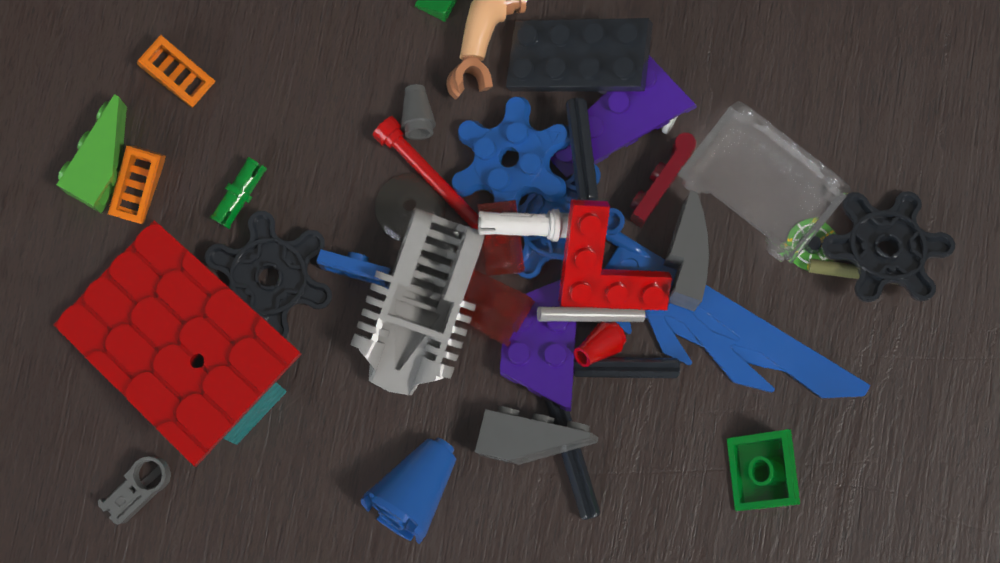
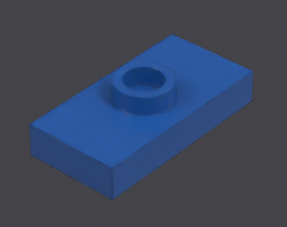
(352, 266)

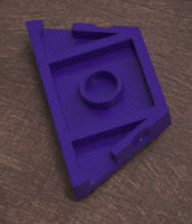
(542, 352)

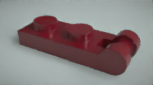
(663, 177)

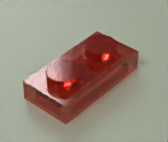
(502, 252)

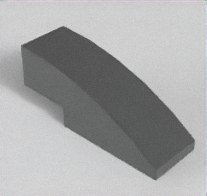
(689, 254)

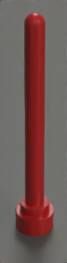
(390, 134)

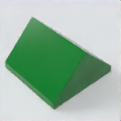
(763, 470)

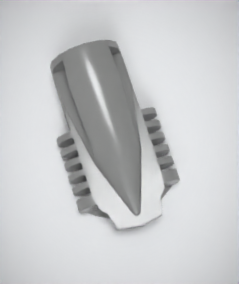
(420, 305)

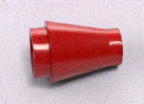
(601, 343)

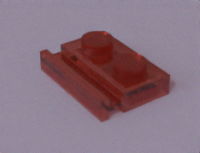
(498, 307)

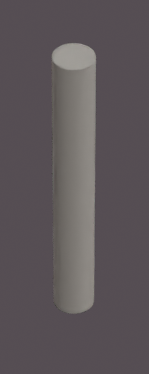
(589, 314)

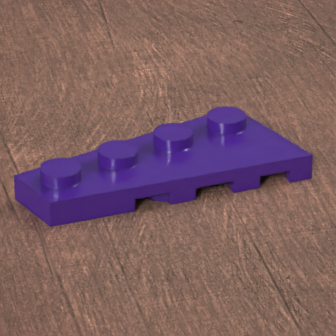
(628, 115)

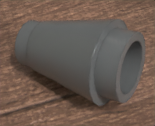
(417, 113)

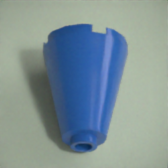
(413, 490)

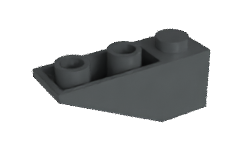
(523, 440)

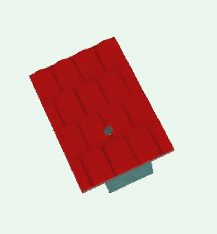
(153, 327)

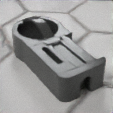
(133, 493)

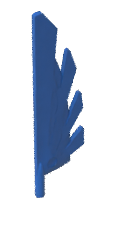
(733, 335)

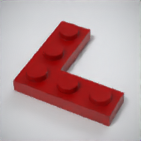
(588, 284)

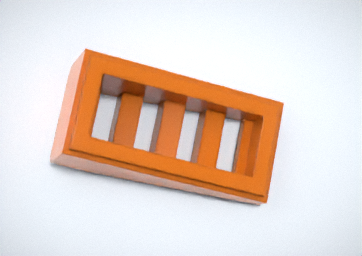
(154, 51)
(148, 188)

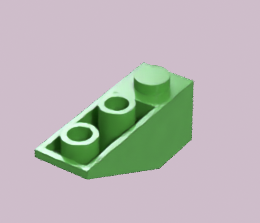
(99, 157)

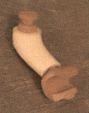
(478, 30)

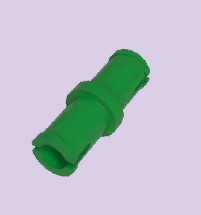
(238, 193)

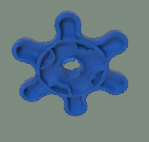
(514, 133)
(540, 249)

